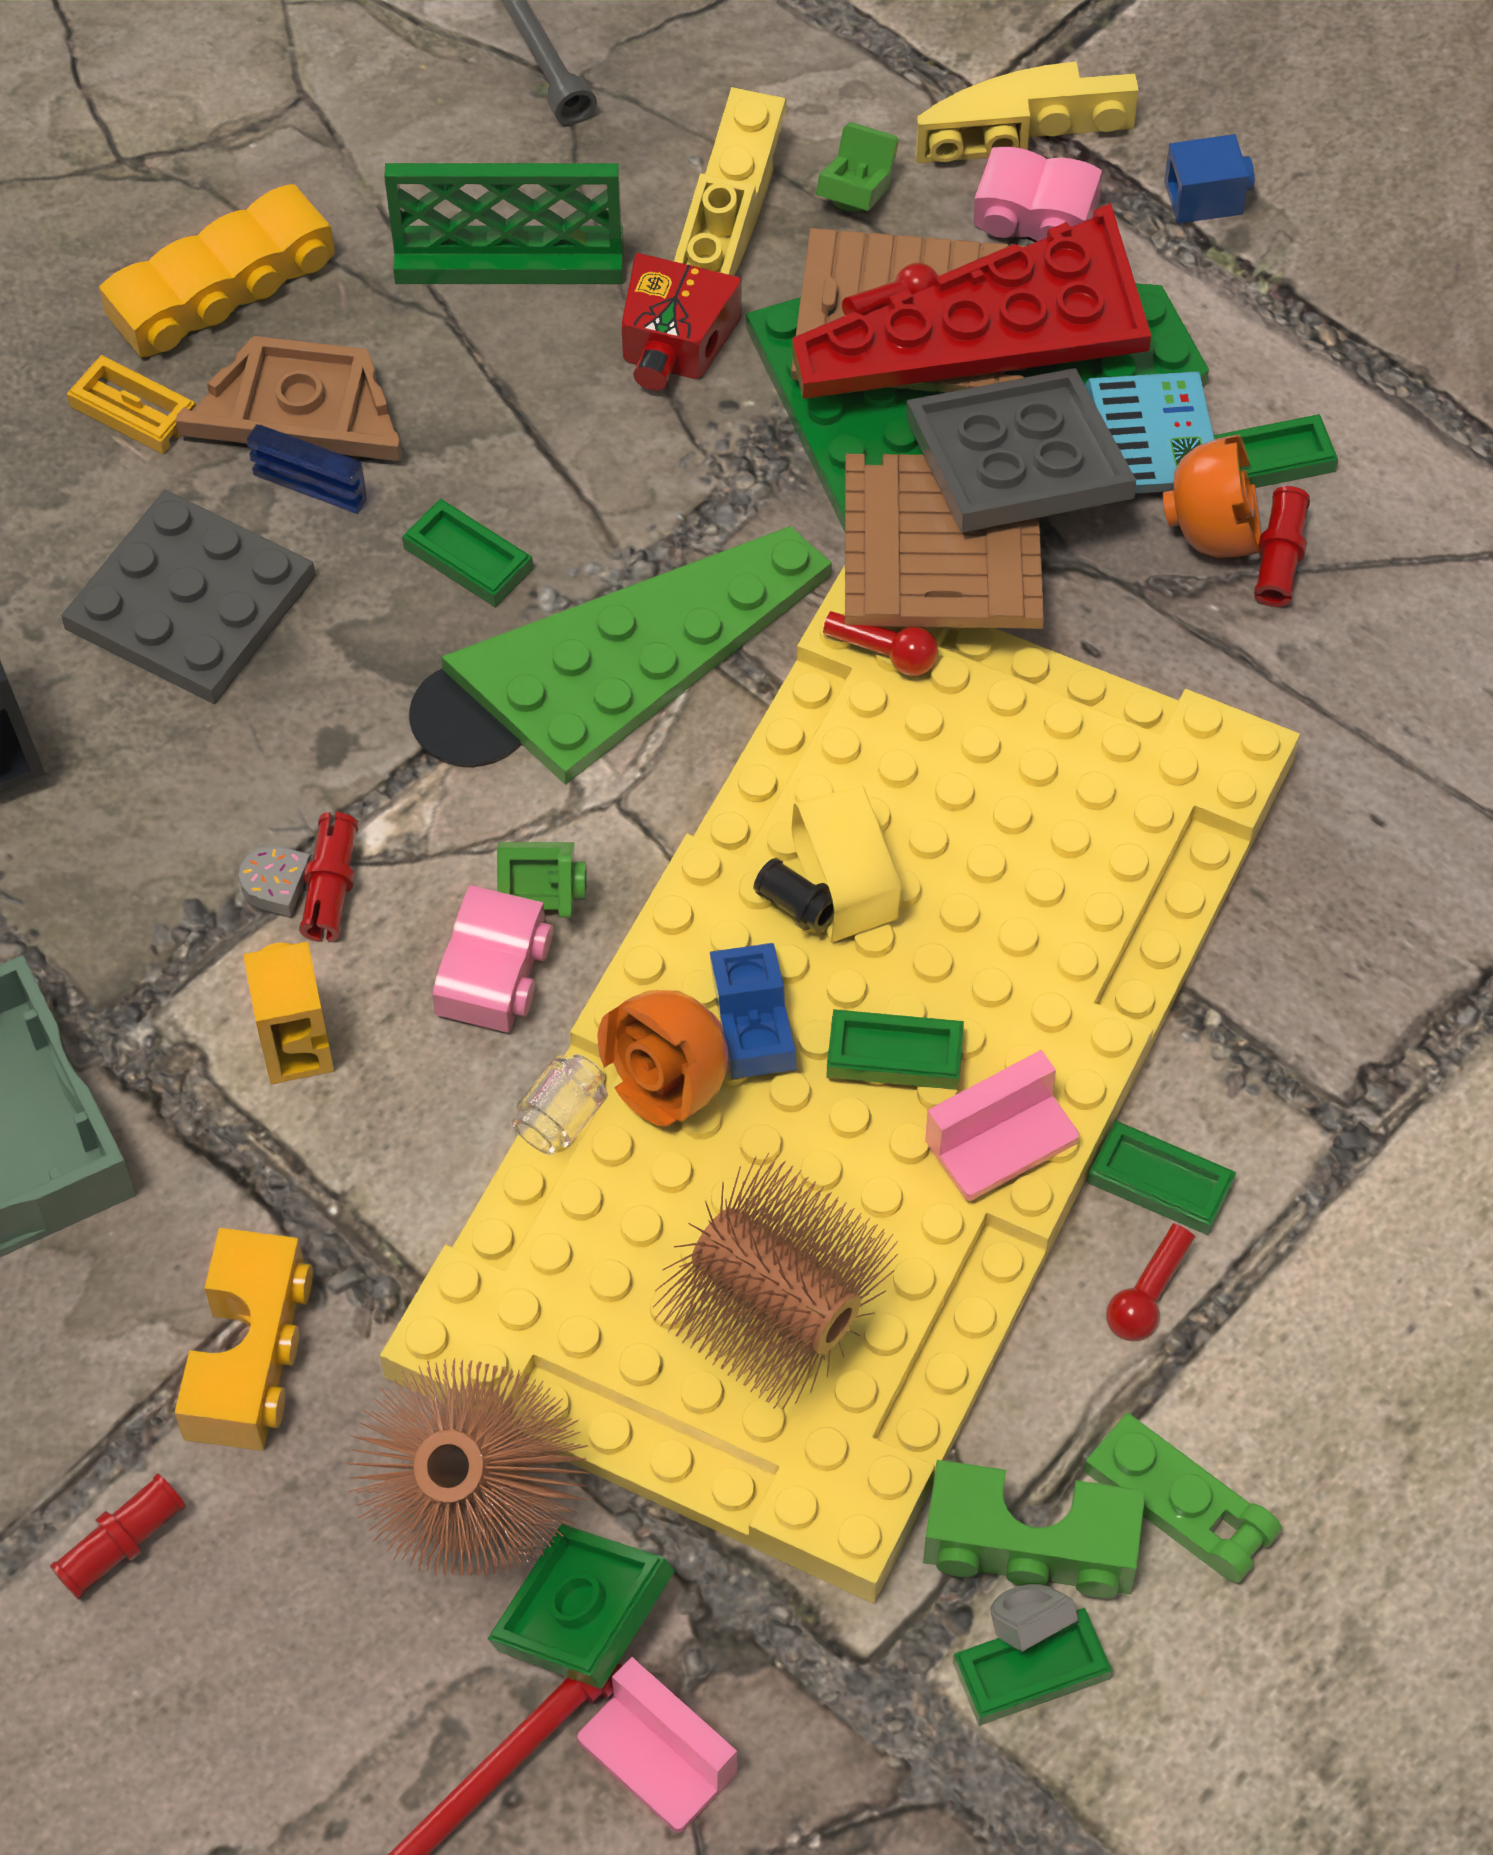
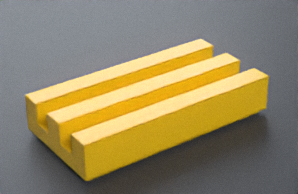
(124, 410)

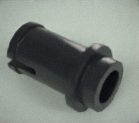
(796, 895)

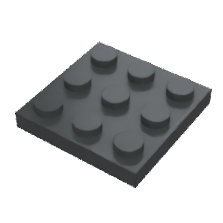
(1020, 450)
(188, 596)

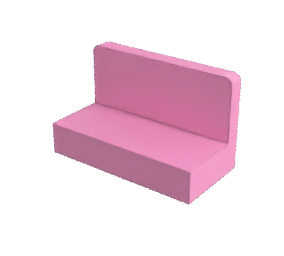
(1000, 1127)
(659, 1748)

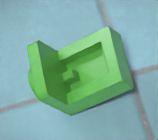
(860, 170)
(542, 874)

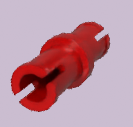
(1282, 546)
(329, 877)
(118, 1536)

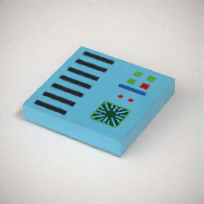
(1153, 422)

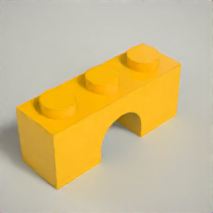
(236, 1393)

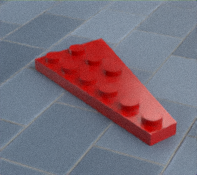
(1000, 313)

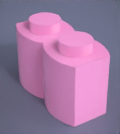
(1030, 194)
(490, 959)

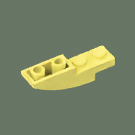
(1021, 106)
(734, 183)

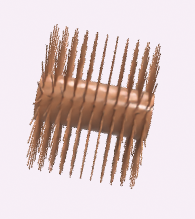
(775, 1280)
(469, 1468)

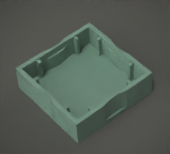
(53, 1139)

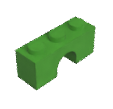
(1087, 1549)

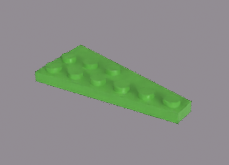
(612, 663)

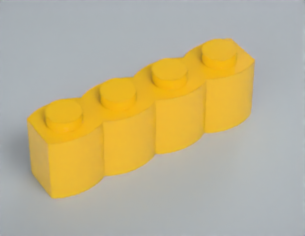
(211, 273)

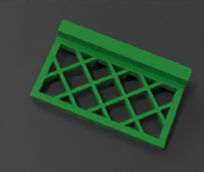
(505, 247)

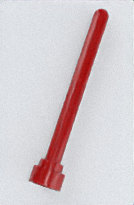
(500, 1765)

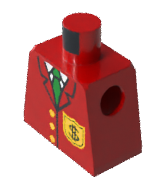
(676, 319)

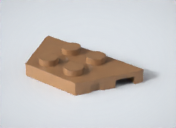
(300, 390)

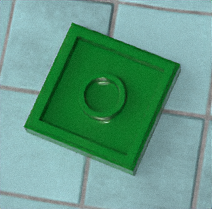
(581, 1605)

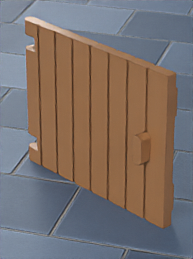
(856, 262)
(917, 567)

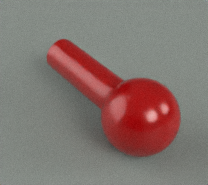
(912, 277)
(910, 650)
(1134, 1311)

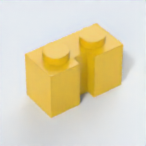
(288, 1012)

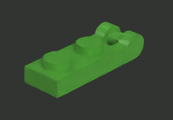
(1183, 1498)

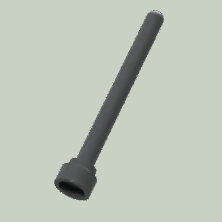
(568, 94)

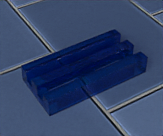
(307, 468)

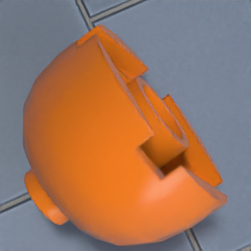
(1215, 500)
(665, 1053)

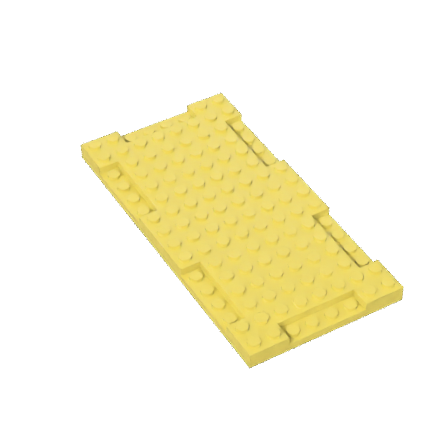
(1054, 893)

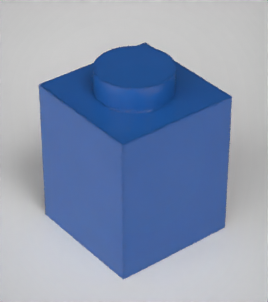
(1207, 178)

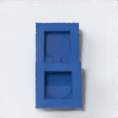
(753, 1010)

